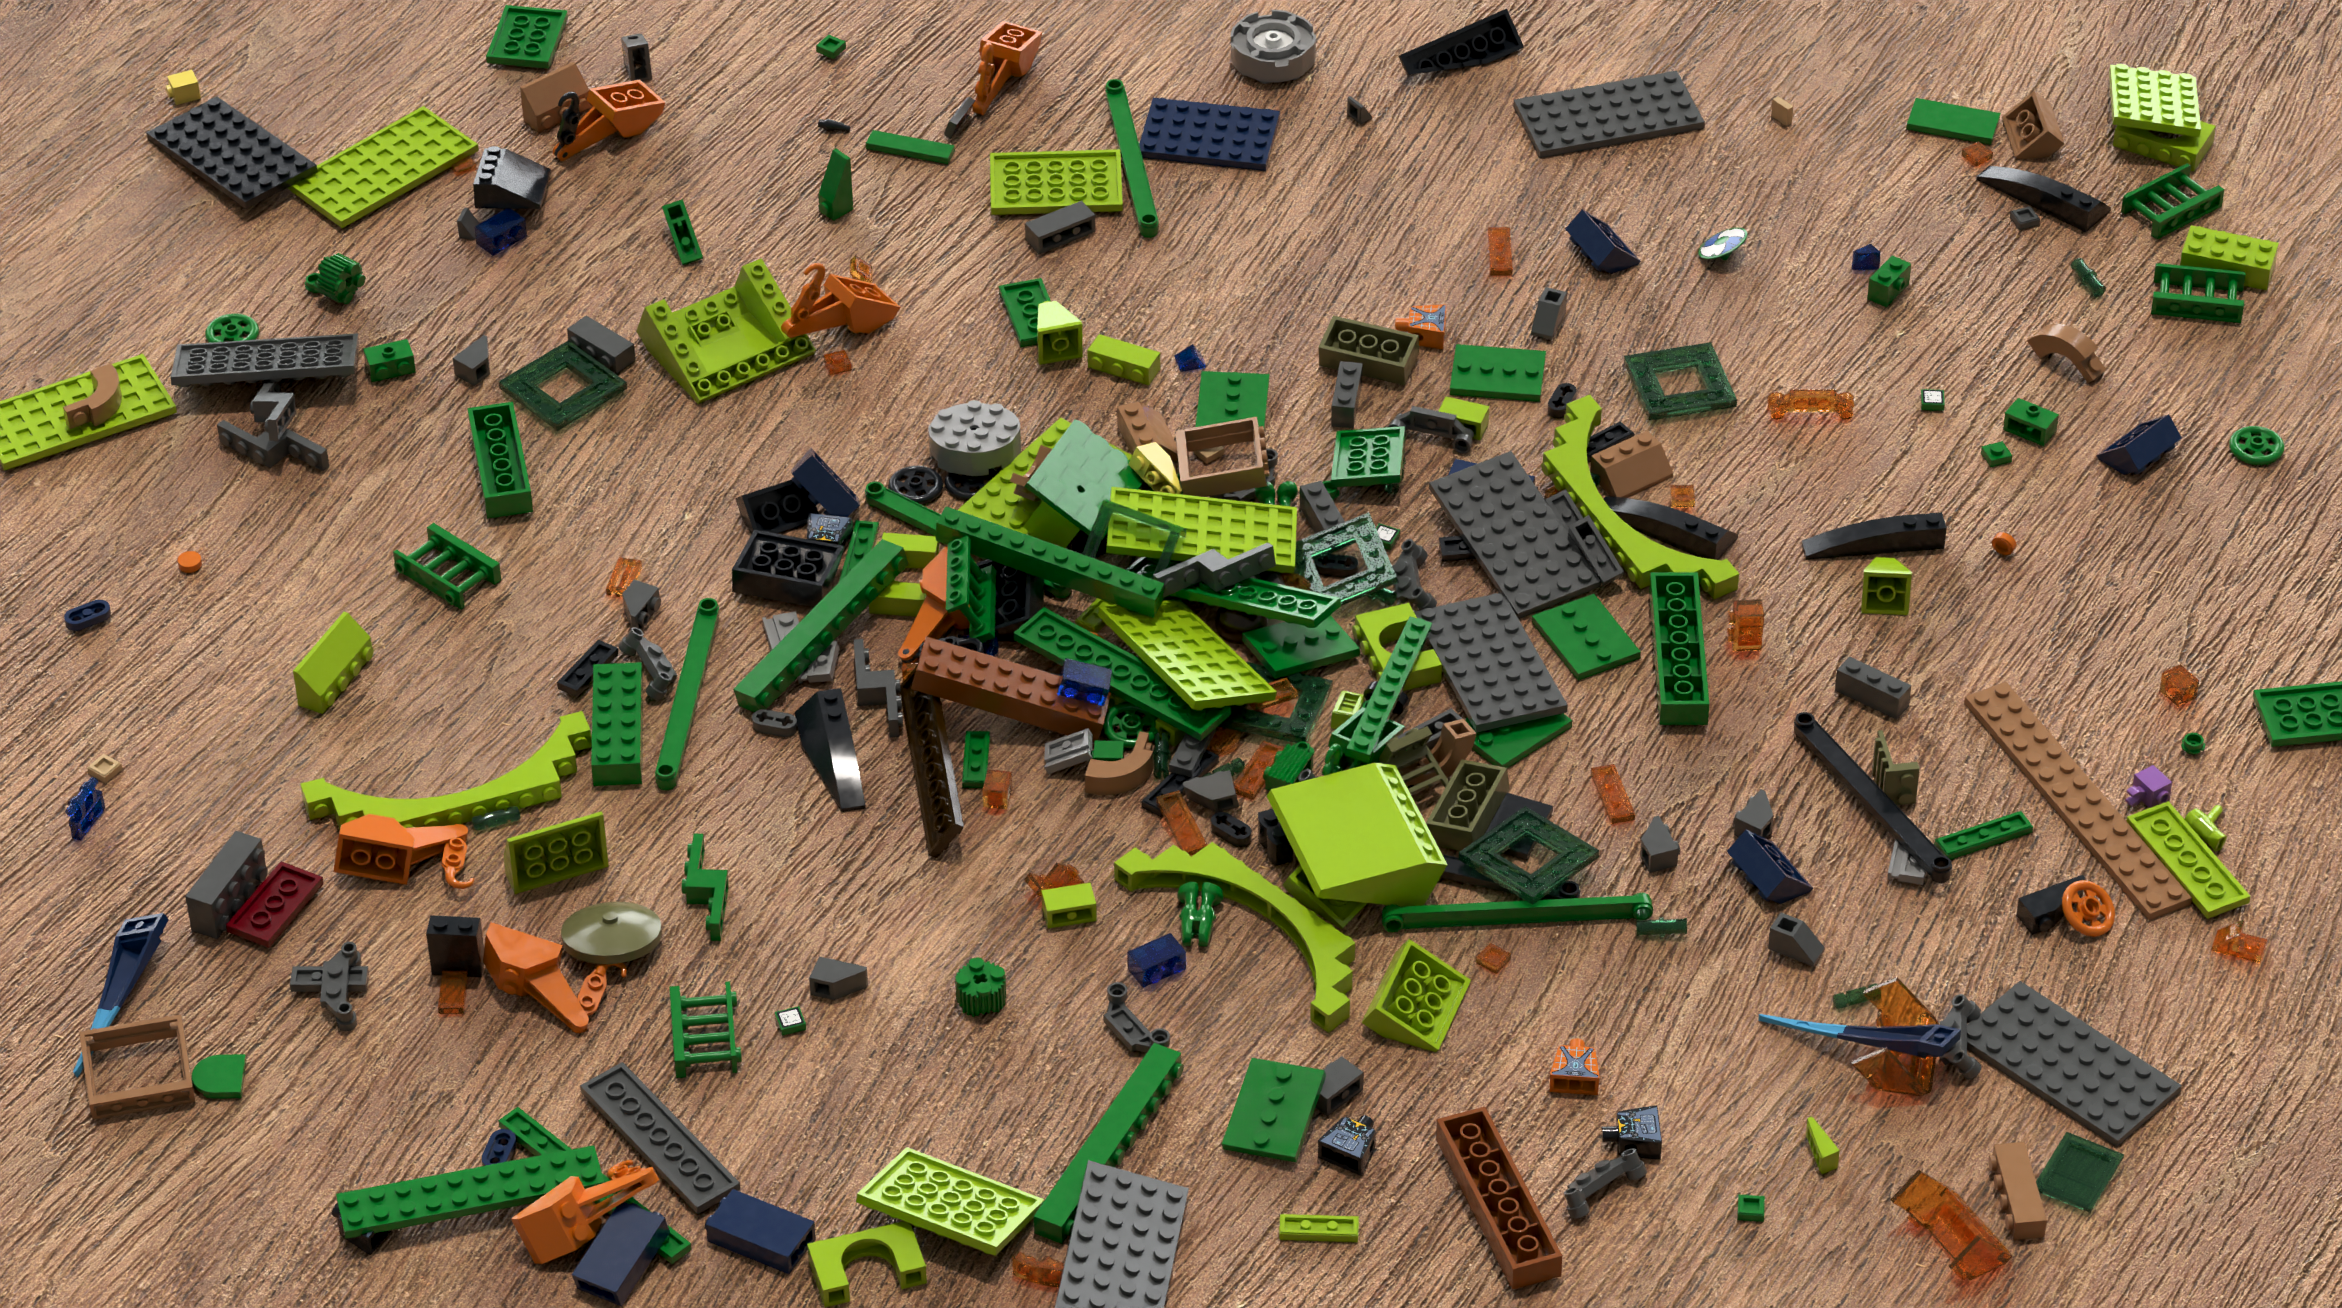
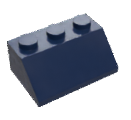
(1600, 243)
(2141, 445)
(824, 485)
(1767, 868)

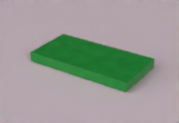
(1953, 121)
(1021, 305)

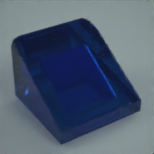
(1866, 258)
(1190, 359)

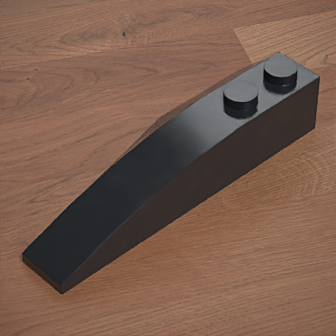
(1466, 47)
(2046, 195)
(1673, 527)
(1879, 537)
(829, 744)

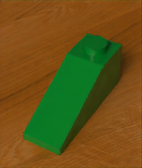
(836, 188)
(682, 232)

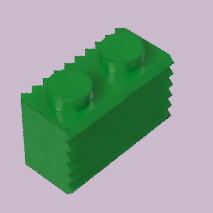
(1287, 767)

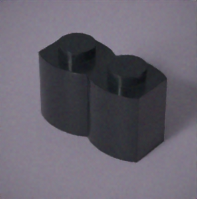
(1273, 838)

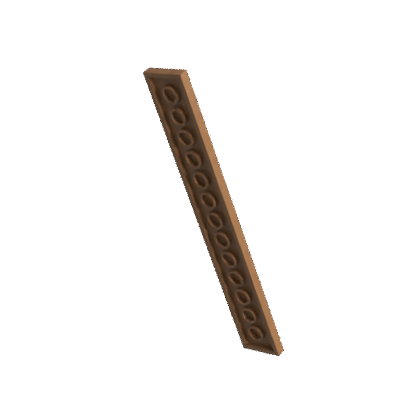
(2078, 801)

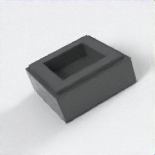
(2024, 218)

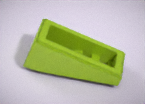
(1345, 707)
(1822, 1147)

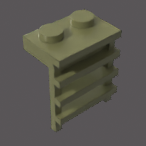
(1410, 750)
(1895, 780)

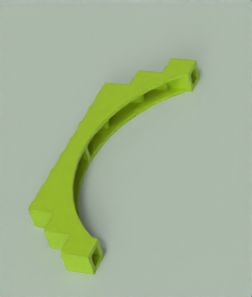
(1637, 554)
(524, 786)
(1319, 942)

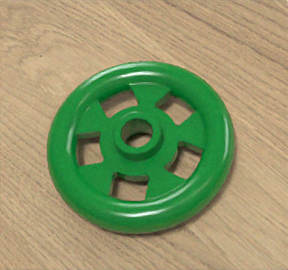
(233, 330)
(2256, 445)
(1129, 724)

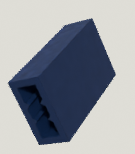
(760, 1231)
(621, 1253)

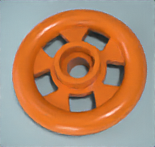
(2088, 908)

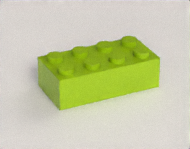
(2231, 252)

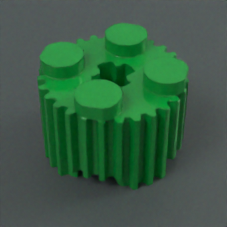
(339, 278)
(980, 987)

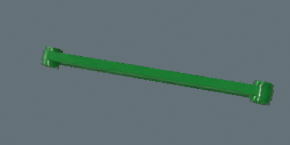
(1131, 158)
(925, 519)
(687, 694)
(1516, 912)

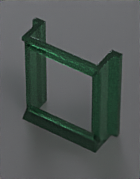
(1104, 517)

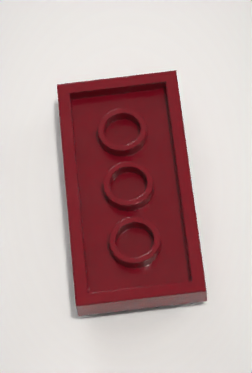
(274, 904)

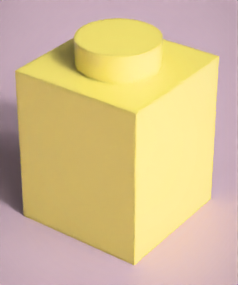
(183, 87)

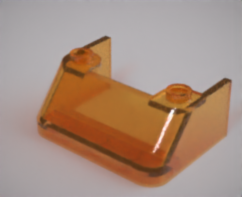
(1893, 1070)
(1952, 1225)

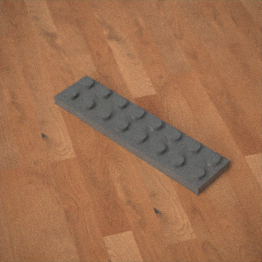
(660, 1137)

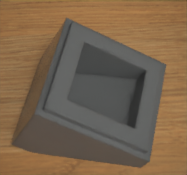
(1357, 111)
(466, 224)

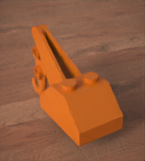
(1010, 52)
(845, 302)
(385, 850)
(531, 966)
(566, 1215)

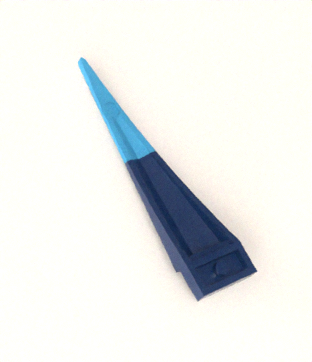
(131, 953)
(1909, 1040)

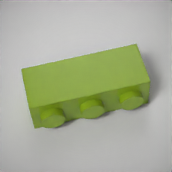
(1123, 359)

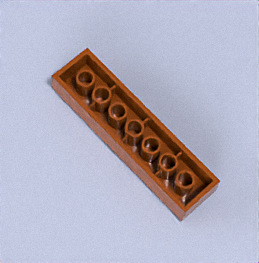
(1003, 689)
(1499, 1198)

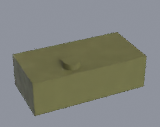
(1382, 350)
(1468, 804)

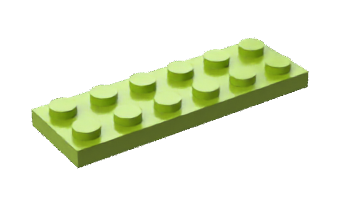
(2189, 859)

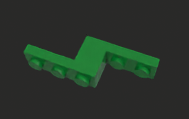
(705, 886)

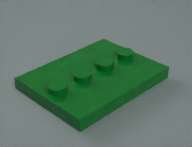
(527, 36)
(1497, 373)
(1232, 397)
(1368, 456)
(1586, 637)
(1295, 648)
(2301, 713)
(1514, 742)
(1274, 1110)

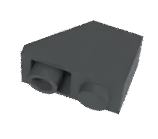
(1549, 313)
(473, 362)
(640, 603)
(1213, 791)
(1755, 816)
(1658, 847)
(1795, 940)
(836, 978)

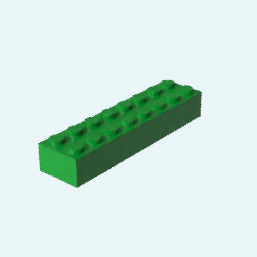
(1679, 648)

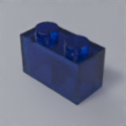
(500, 231)
(1084, 682)
(1156, 960)

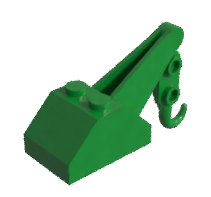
(1340, 738)

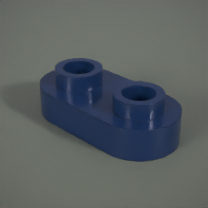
(87, 615)
(495, 1151)

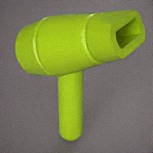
(2205, 826)

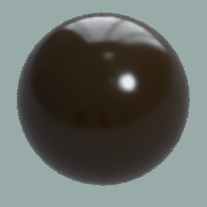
(1232, 623)

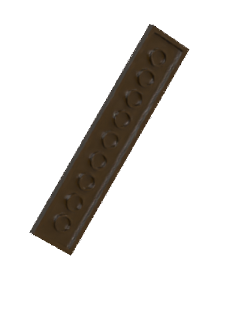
(932, 767)

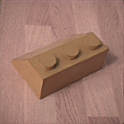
(542, 97)
(2033, 128)
(1143, 426)
(1631, 465)

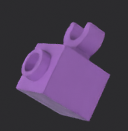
(2149, 787)

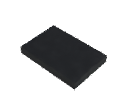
(1509, 806)

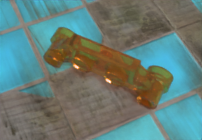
(1811, 401)

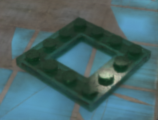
(602, 385)
(1717, 392)
(1356, 530)
(1312, 697)
(1485, 854)

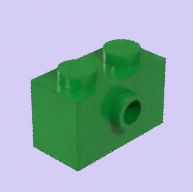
(1889, 281)
(389, 360)
(2030, 422)

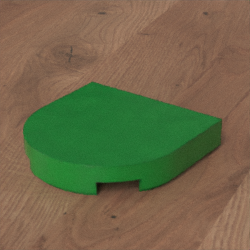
(220, 1076)

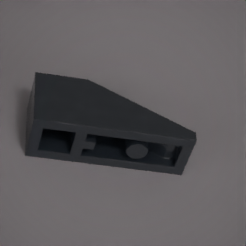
(2044, 907)

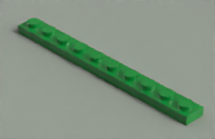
(1388, 689)
(541, 1141)

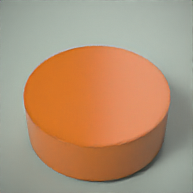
(2004, 543)
(189, 562)

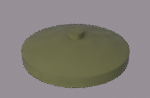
(611, 932)

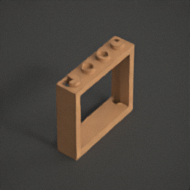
(1216, 436)
(140, 1098)

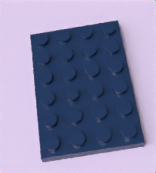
(1209, 134)

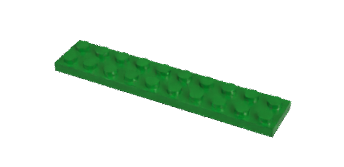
(1255, 597)
(1130, 678)
(464, 1191)

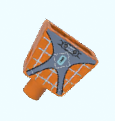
(1427, 322)
(1575, 1069)

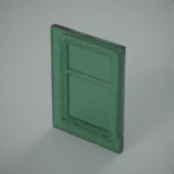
(2078, 1172)

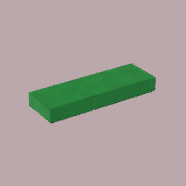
(975, 758)

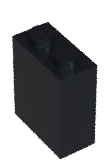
(455, 945)

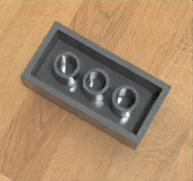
(226, 884)

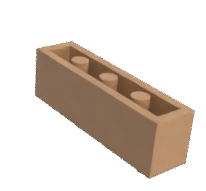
(2018, 1191)

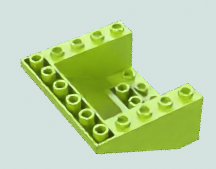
(725, 336)
(1360, 836)

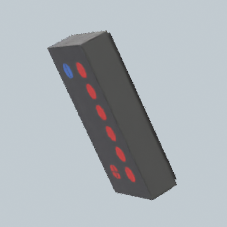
(959, 117)

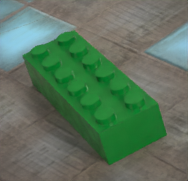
(500, 460)
(617, 724)

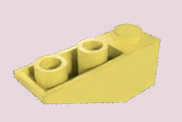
(1155, 468)

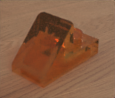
(2235, 943)

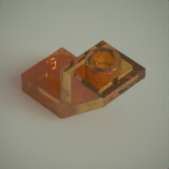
(1057, 877)

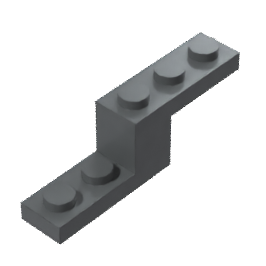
(274, 409)
(271, 452)
(1586, 537)
(1216, 570)
(878, 688)

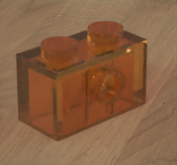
(1746, 625)

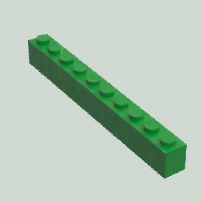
(1052, 562)
(821, 626)
(1110, 1137)

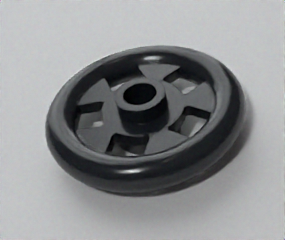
(968, 483)
(915, 484)

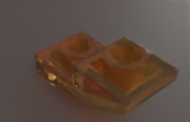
(1045, 1272)

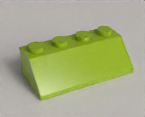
(332, 664)

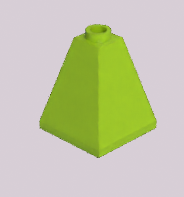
(1058, 334)
(1886, 587)

